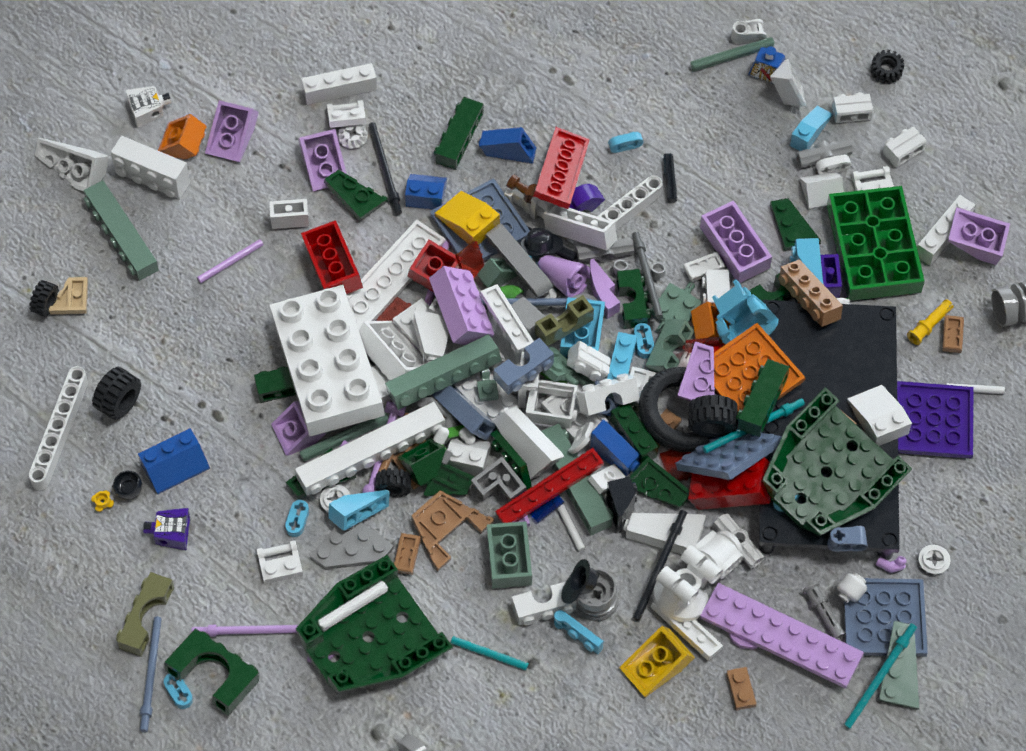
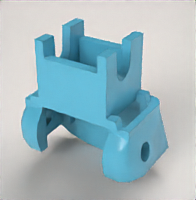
(742, 311)

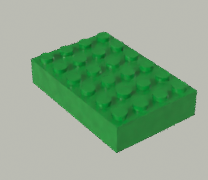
(875, 243)

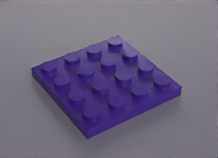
(939, 419)

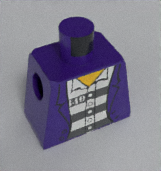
(170, 528)

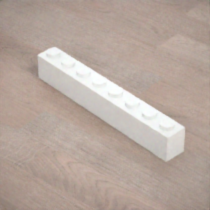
(369, 449)

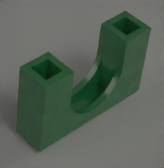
(201, 648)

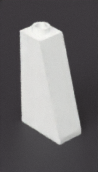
(527, 441)
(654, 530)

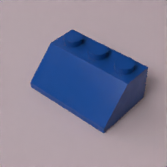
(173, 461)

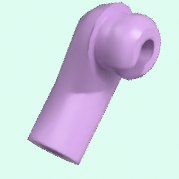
(893, 566)

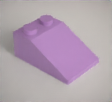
(231, 131)
(321, 157)
(979, 235)

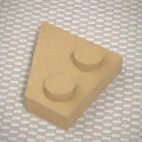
(72, 297)

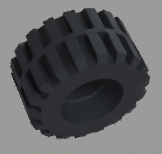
(116, 393)
(712, 415)

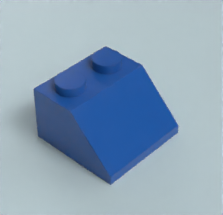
(425, 191)

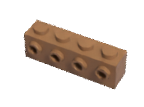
(810, 293)

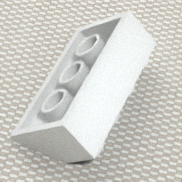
(389, 348)

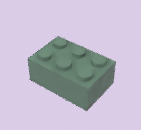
(509, 555)

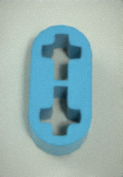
(625, 142)
(648, 340)
(301, 519)
(174, 693)

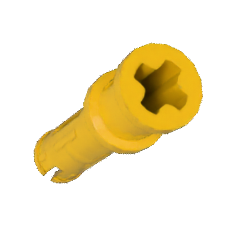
(924, 327)

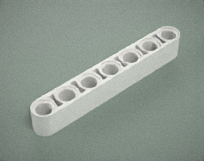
(58, 436)

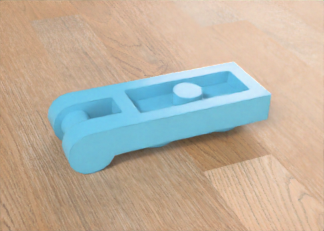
(578, 631)

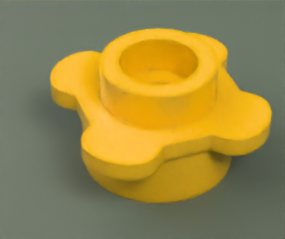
(102, 495)

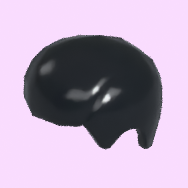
(127, 485)

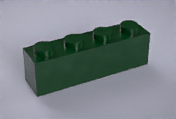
(459, 133)
(274, 384)
(763, 397)

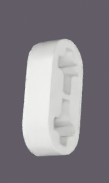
(833, 164)

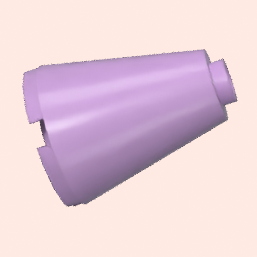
(565, 274)

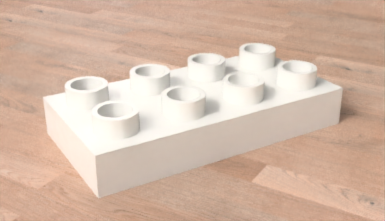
(327, 360)

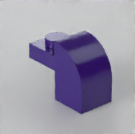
(586, 198)

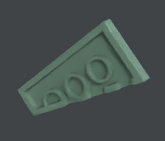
(901, 681)

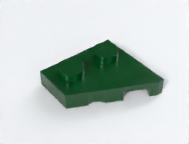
(450, 481)

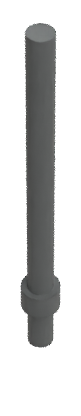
(640, 249)

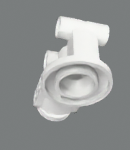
(683, 593)

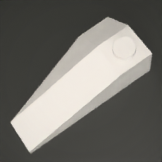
(76, 164)

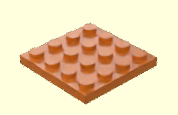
(740, 360)

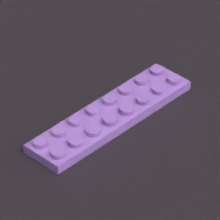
(782, 635)

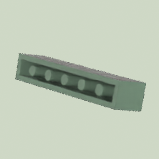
(121, 230)
(443, 372)
(582, 494)

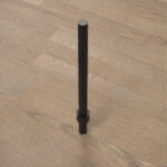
(393, 196)
(675, 530)

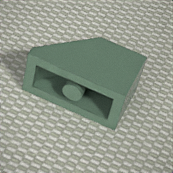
(496, 272)

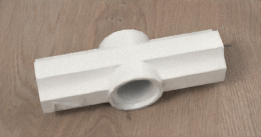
(752, 555)

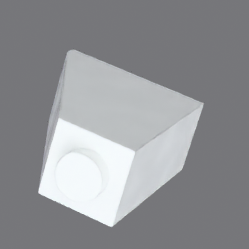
(431, 334)

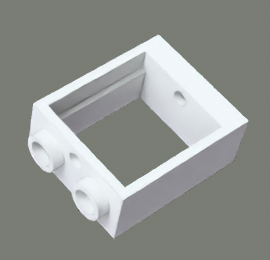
(558, 389)

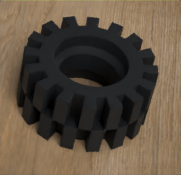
(887, 58)
(43, 297)
(394, 481)

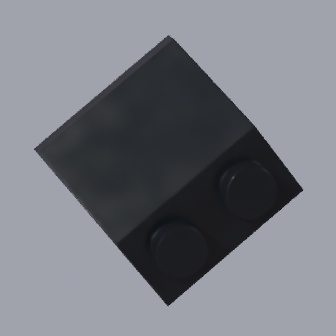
(621, 500)

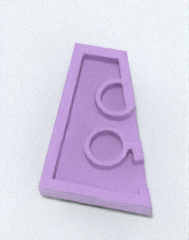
(699, 373)

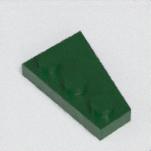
(353, 195)
(514, 460)
(659, 484)

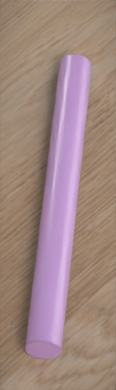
(231, 260)

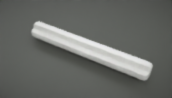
(352, 605)

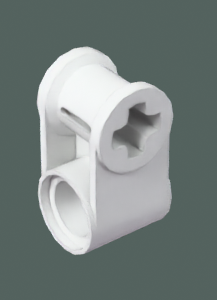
(747, 31)

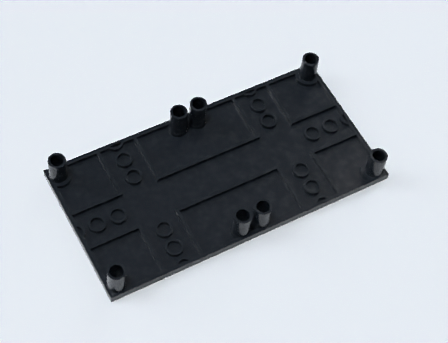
(847, 360)

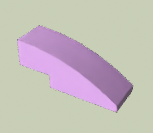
(604, 289)

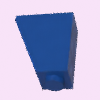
(508, 144)
(614, 448)

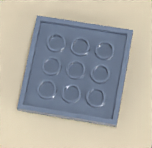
(494, 196)
(730, 458)
(871, 618)

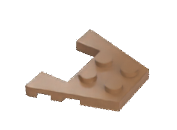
(439, 519)

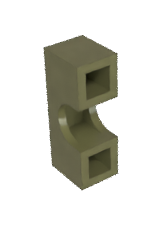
(551, 329)

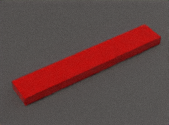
(550, 487)

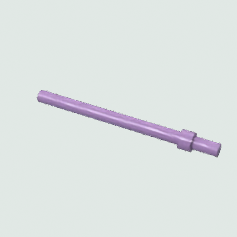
(213, 630)

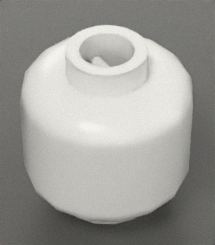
(852, 587)

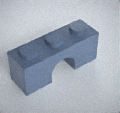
(512, 377)

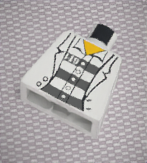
(146, 104)

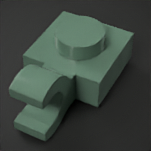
(487, 388)

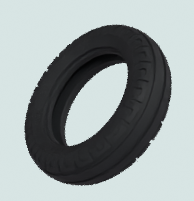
(651, 417)

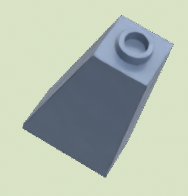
(465, 412)

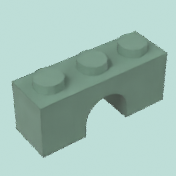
(672, 336)

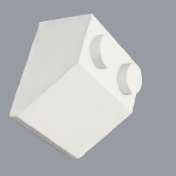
(469, 457)

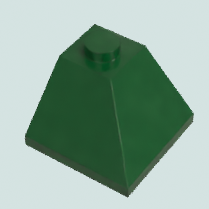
(423, 461)

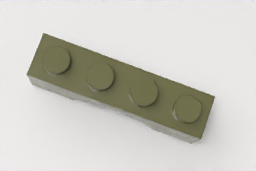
(155, 591)

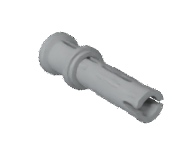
(819, 602)

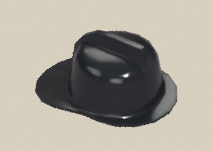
(541, 242)
(580, 582)

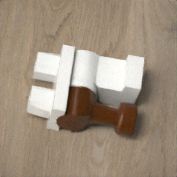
(523, 196)

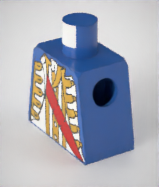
(766, 63)

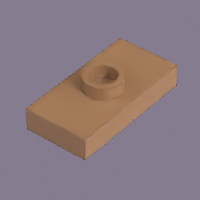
(953, 334)
(407, 553)

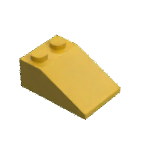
(468, 217)
(656, 661)

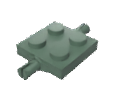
(677, 304)
(560, 370)

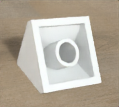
(788, 85)
(818, 187)

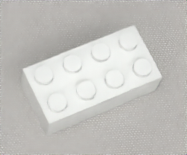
(150, 167)

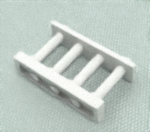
(508, 329)

